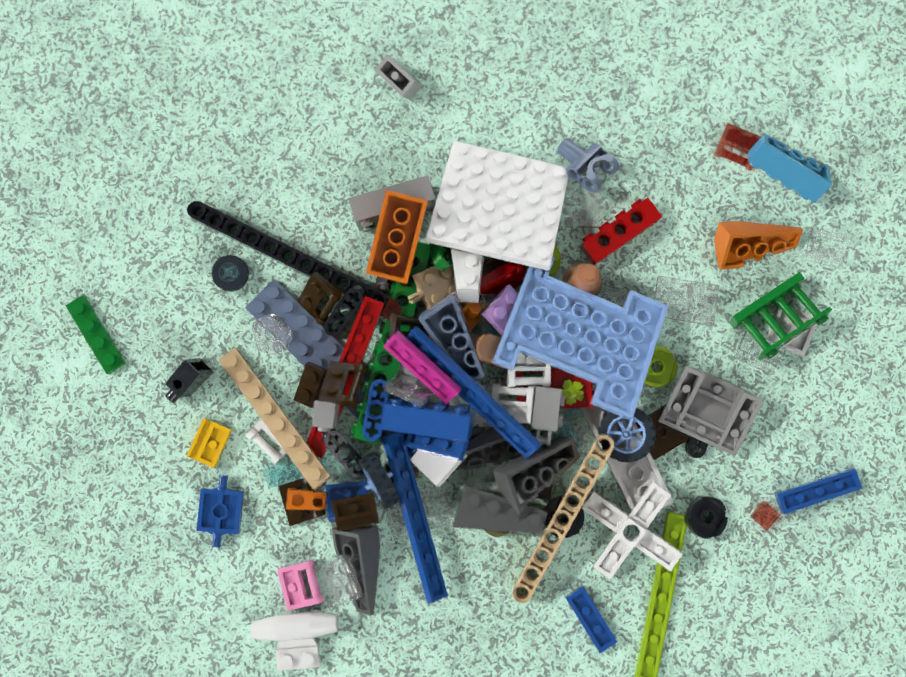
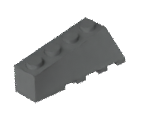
(526, 477)

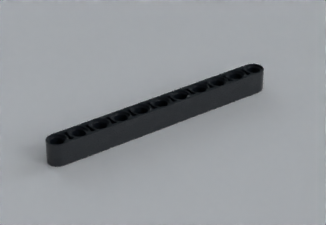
(261, 242)

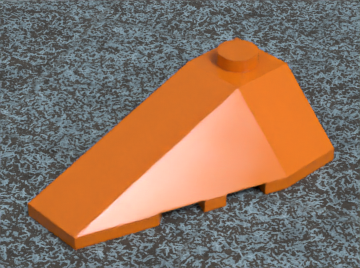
(746, 240)

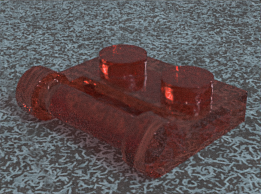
(739, 140)

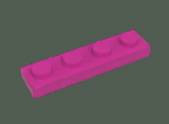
(422, 367)

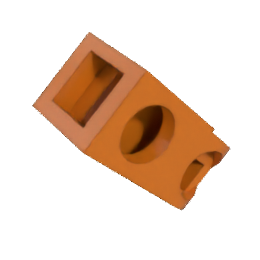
(305, 499)

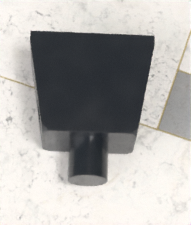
(187, 379)

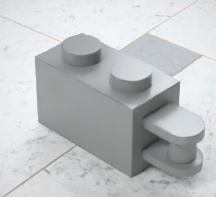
(546, 412)

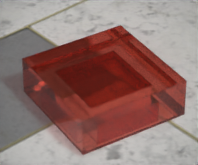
(765, 515)

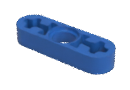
(367, 425)

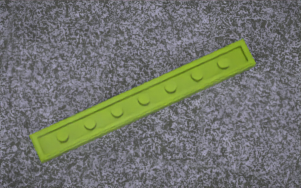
(660, 602)

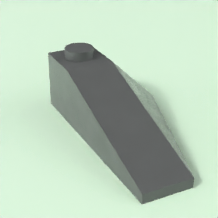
(363, 548)

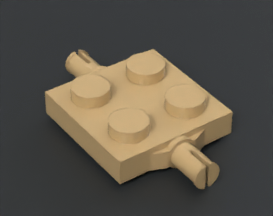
(433, 285)

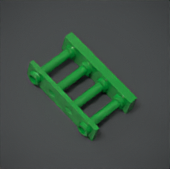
(776, 296)

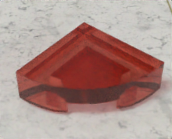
(391, 307)

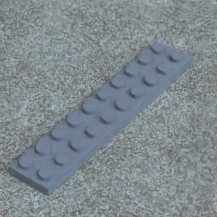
(309, 339)

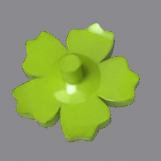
(572, 391)

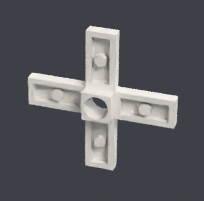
(641, 516)

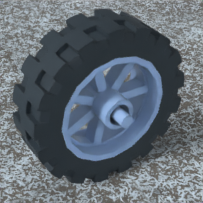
(644, 447)
(379, 480)

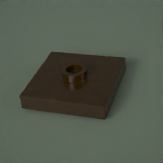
(666, 437)

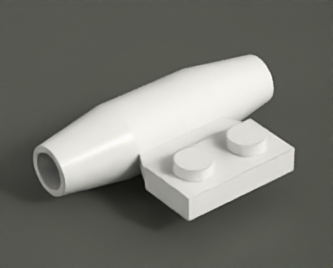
(296, 637)

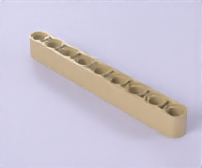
(558, 527)

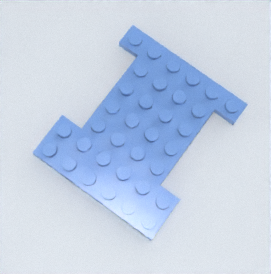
(584, 337)

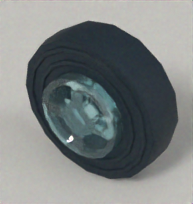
(224, 267)

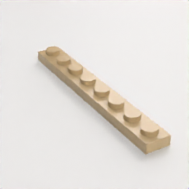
(275, 419)

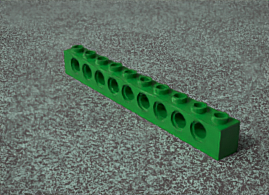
(398, 290)

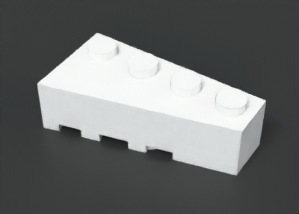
(467, 274)

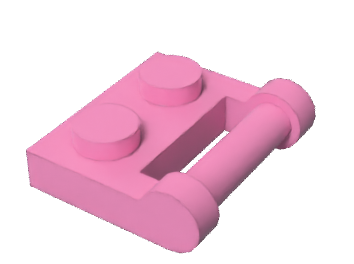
(294, 587)

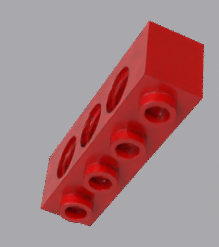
(643, 209)

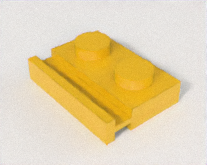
(209, 442)

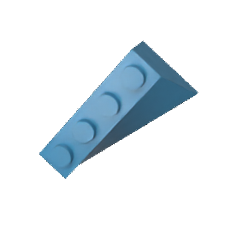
(790, 168)

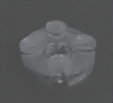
(265, 341)

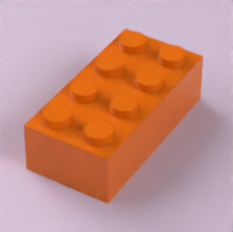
(396, 236)

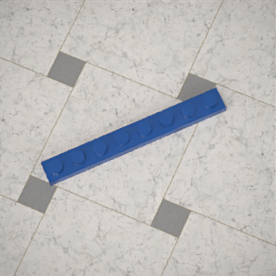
(476, 396)
(415, 517)

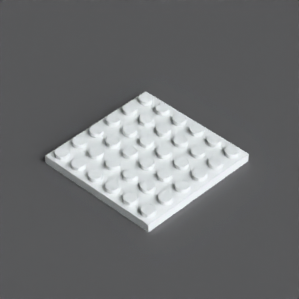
(499, 205)

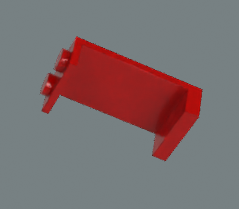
(558, 378)

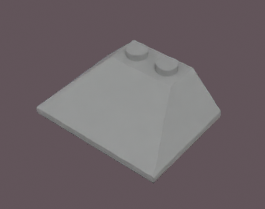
(711, 409)

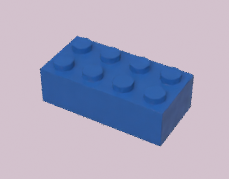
(430, 420)

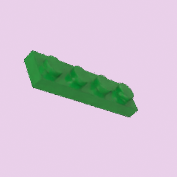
(95, 334)

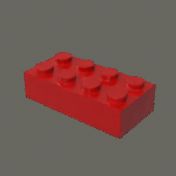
(507, 274)

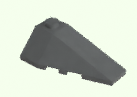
(489, 448)

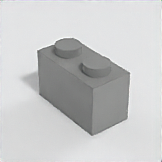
(398, 77)

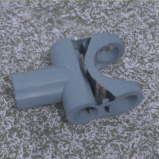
(584, 160)

